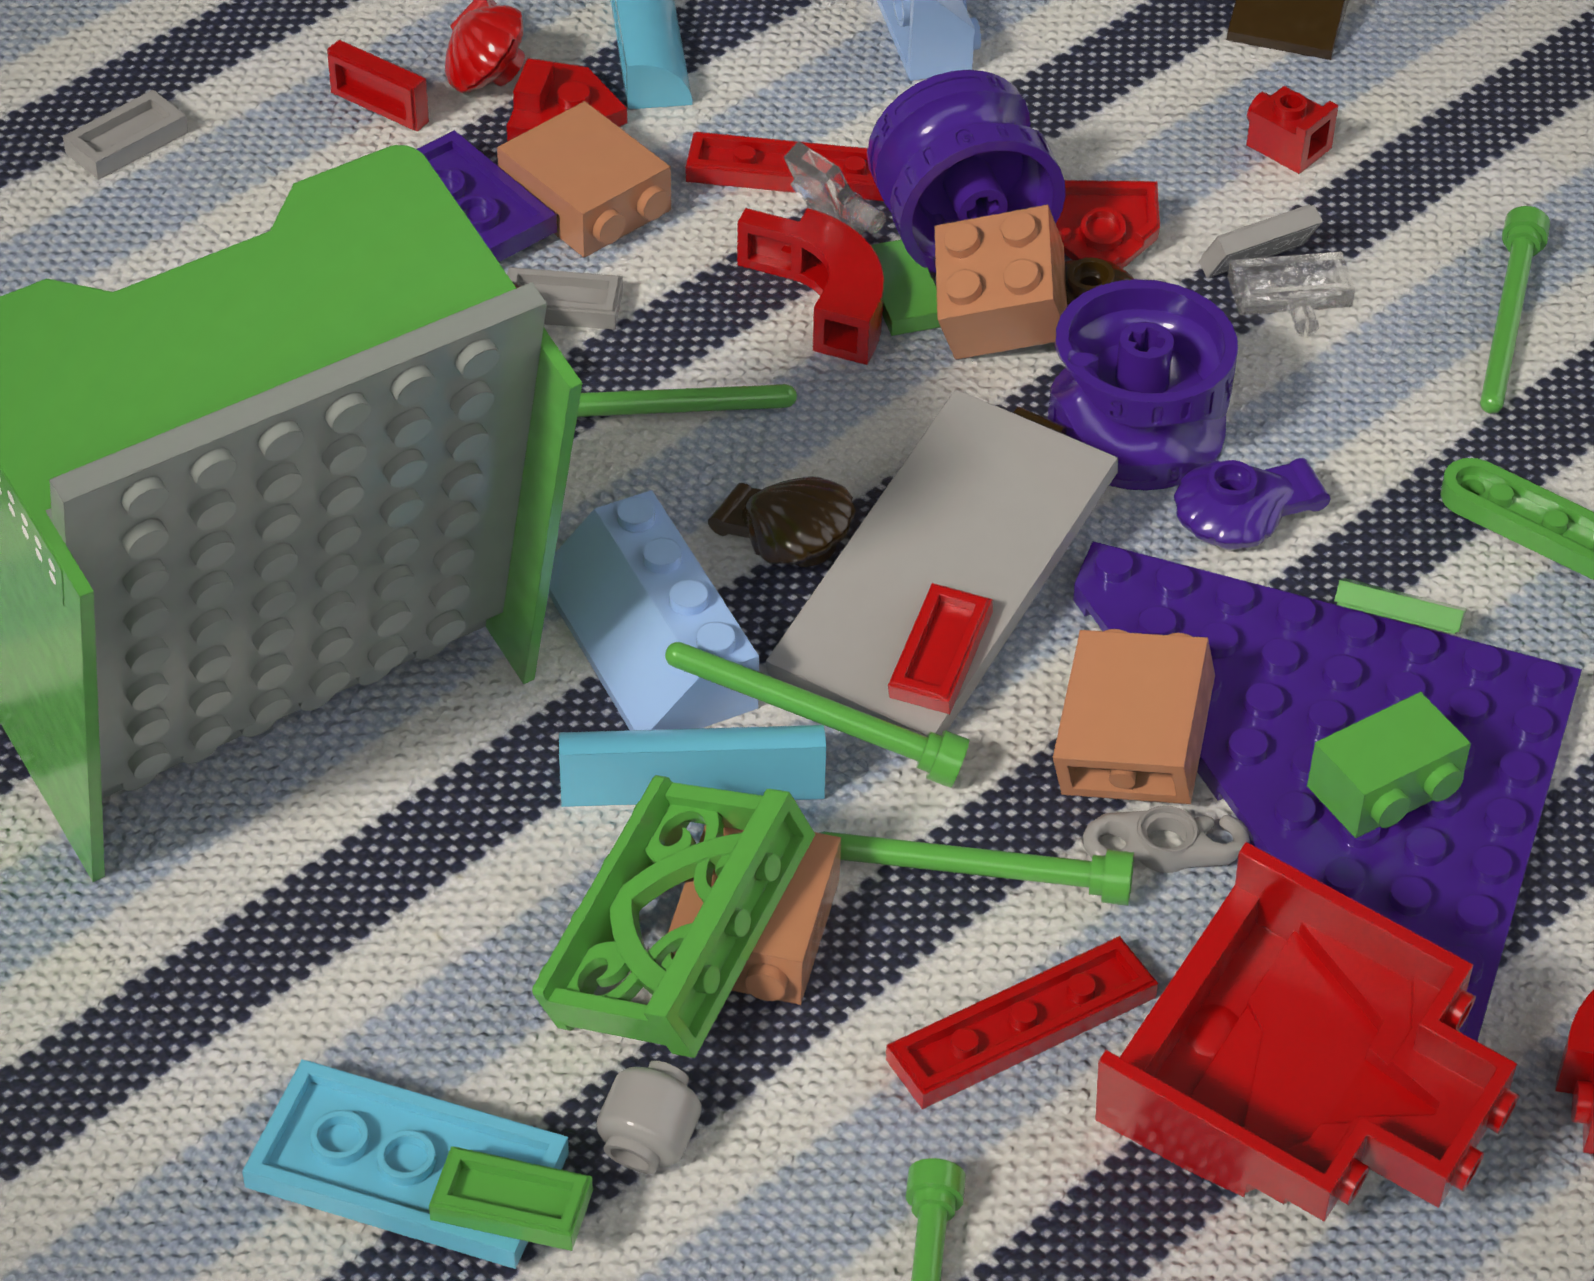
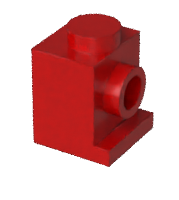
(1291, 128)

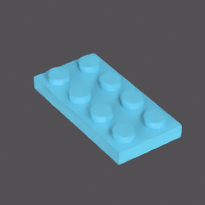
(380, 1153)

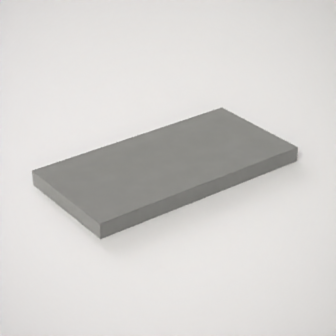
(973, 509)

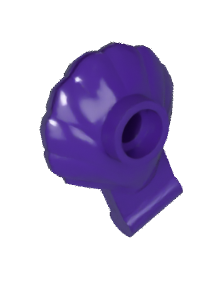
(1243, 505)

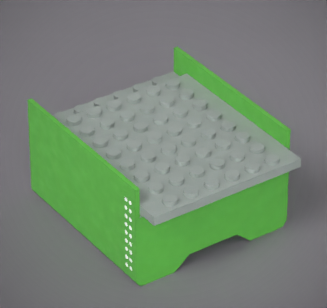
(268, 481)

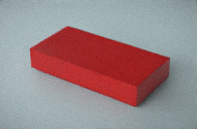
(378, 85)
(940, 648)

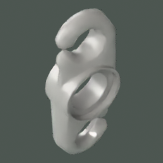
(1195, 851)

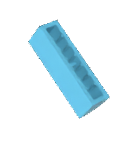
(651, 53)
(619, 765)

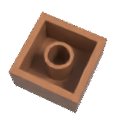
(1000, 281)

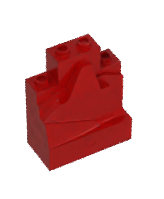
(1310, 1052)

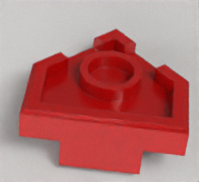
(555, 87)
(1109, 219)

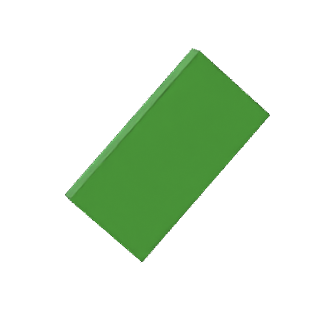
(907, 291)
(1400, 606)
(511, 1198)

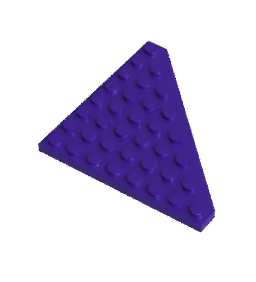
(1310, 668)

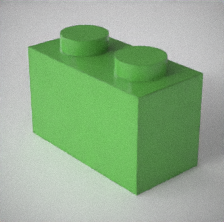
(1388, 765)

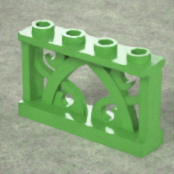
(712, 951)

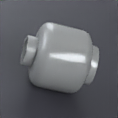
(648, 1117)

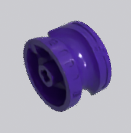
(957, 154)
(1145, 378)

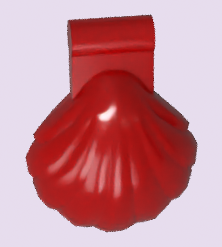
(484, 46)

